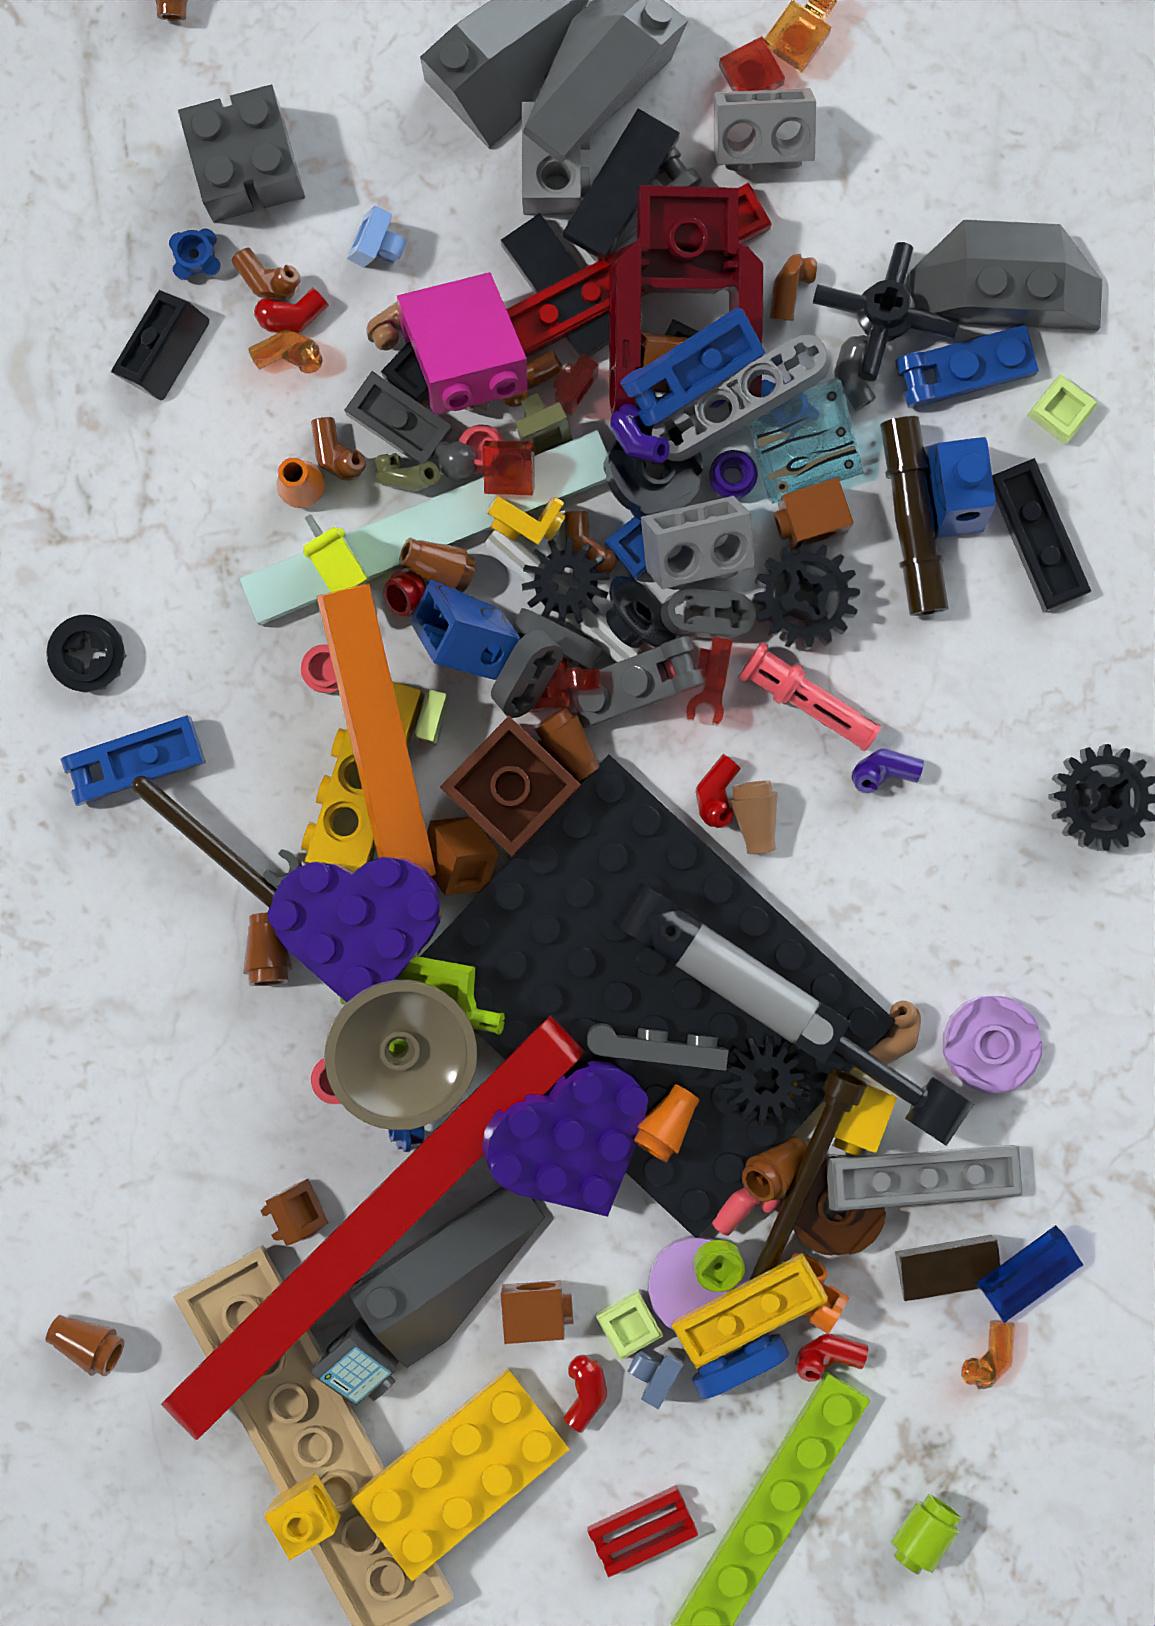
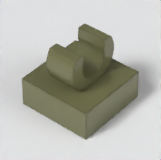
(543, 425)

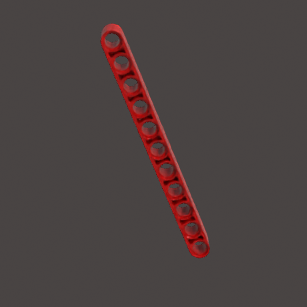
(367, 1232)

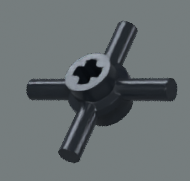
(881, 326)

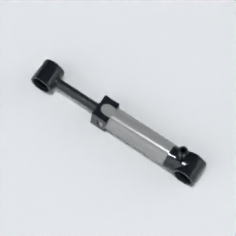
(779, 1004)

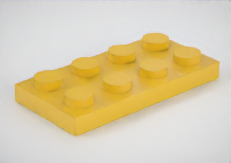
(459, 1474)

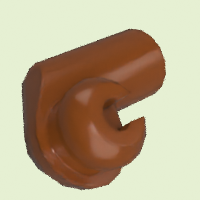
(264, 282)
(332, 455)

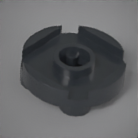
(645, 494)

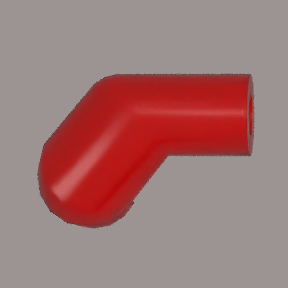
(590, 1389)

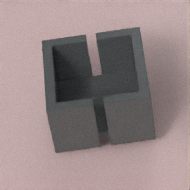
(240, 148)

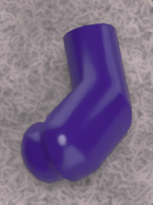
(635, 444)
(882, 766)

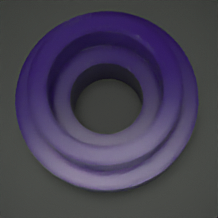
(740, 461)

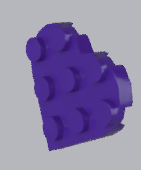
(356, 923)
(569, 1143)

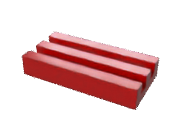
(651, 1548)

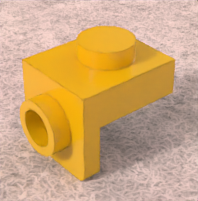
(512, 521)

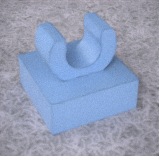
(374, 240)

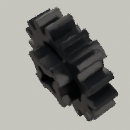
(824, 586)
(1089, 782)

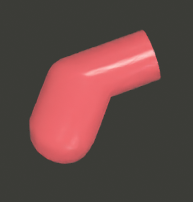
(737, 1208)

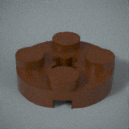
(836, 1234)

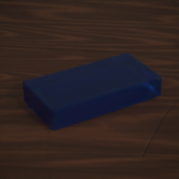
(1030, 1273)

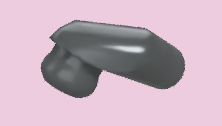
(847, 370)

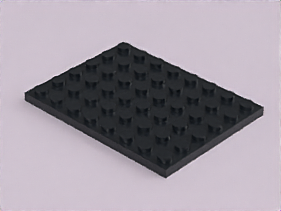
(551, 948)

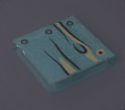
(806, 441)

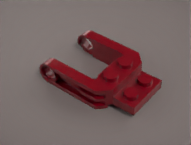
(681, 246)

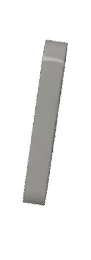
(744, 405)

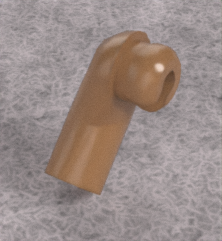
(901, 1036)

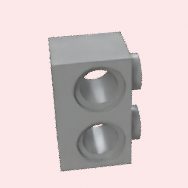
(765, 113)
(539, 165)
(697, 531)

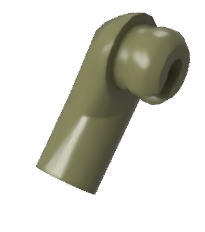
(407, 479)

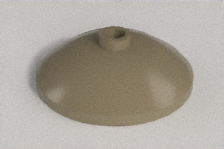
(407, 1086)

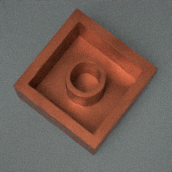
(510, 786)

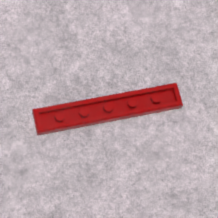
(537, 322)

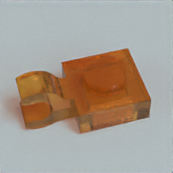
(800, 32)

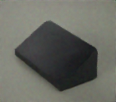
(161, 345)

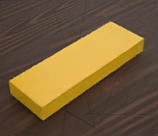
(749, 1311)

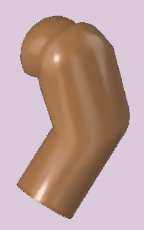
(384, 328)

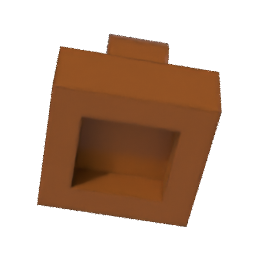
(295, 1213)

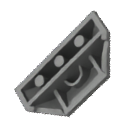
(1009, 277)

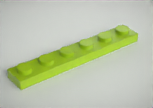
(774, 1505)

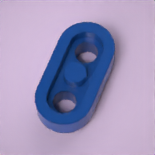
(740, 1365)

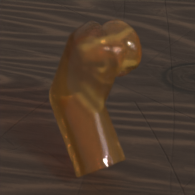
(290, 347)
(995, 1361)

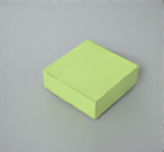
(1062, 409)
(432, 716)
(629, 1324)

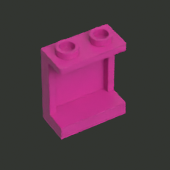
(463, 343)

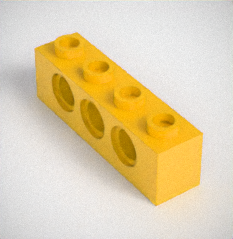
(337, 794)

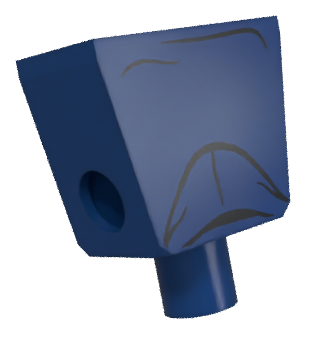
(959, 484)
(463, 631)

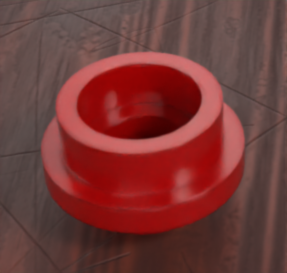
(403, 592)

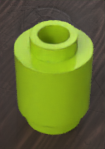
(926, 1534)

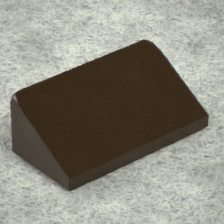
(946, 1266)

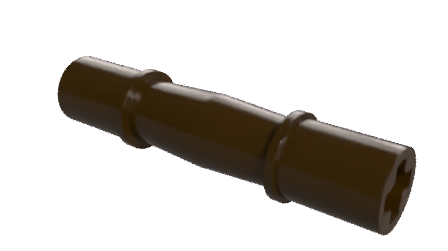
(914, 516)

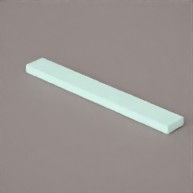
(440, 520)

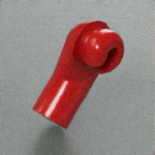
(281, 316)
(712, 794)
(827, 1350)

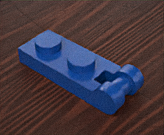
(694, 366)
(968, 366)
(146, 753)

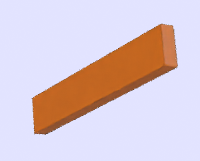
(375, 725)

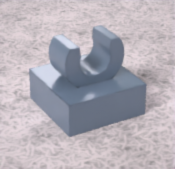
(657, 1374)

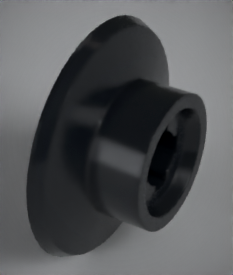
(636, 614)

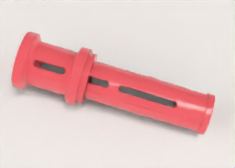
(790, 685)

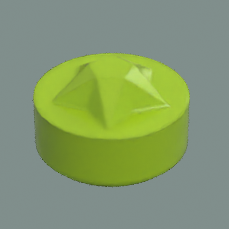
(718, 1266)

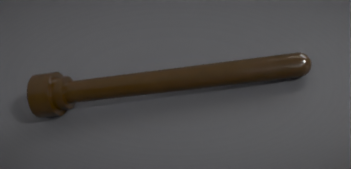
(204, 839)
(841, 1094)

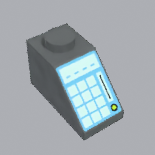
(356, 1364)

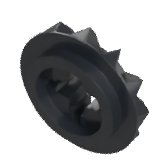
(72, 636)

